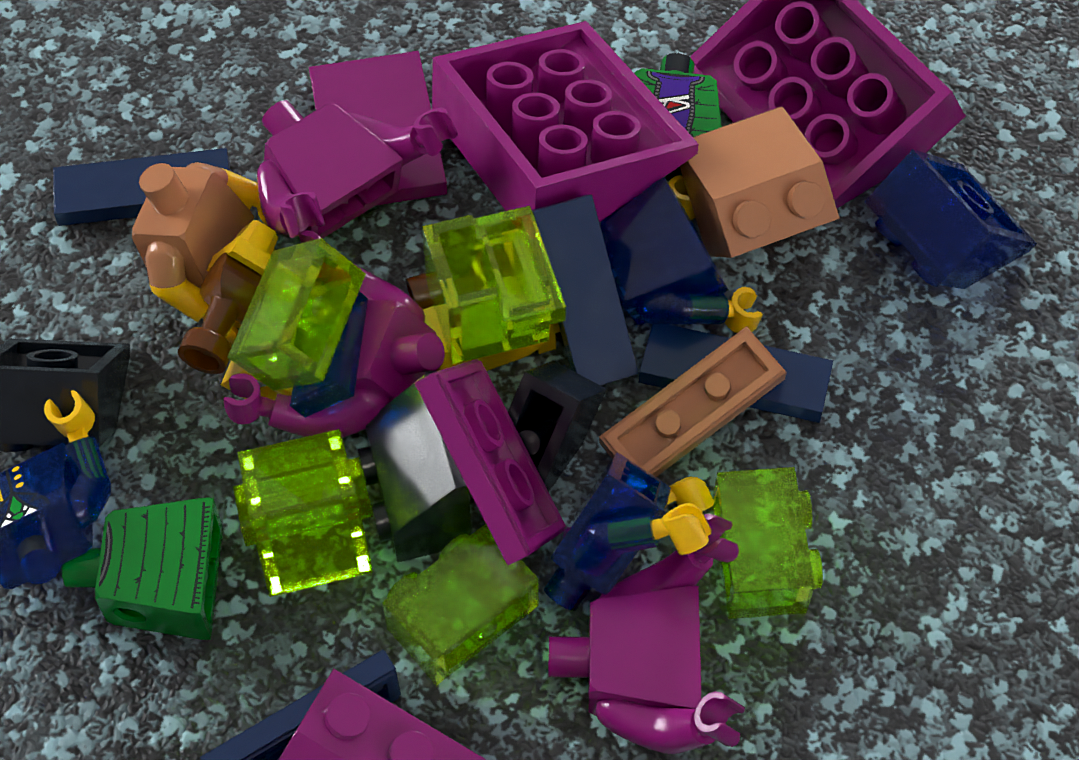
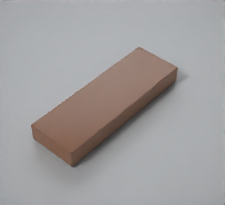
(695, 404)

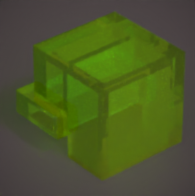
(491, 283)
(304, 511)

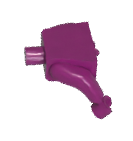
(336, 164)
(393, 356)
(647, 655)

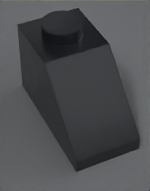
(554, 416)

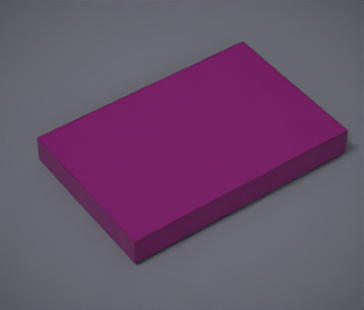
(390, 91)
(491, 458)

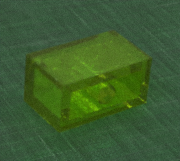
(297, 315)
(769, 522)
(459, 603)

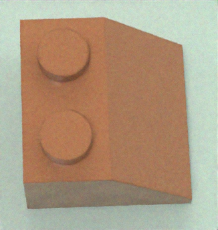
(756, 184)

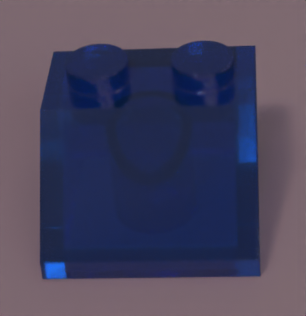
(946, 221)

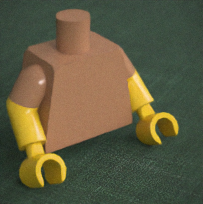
(185, 223)

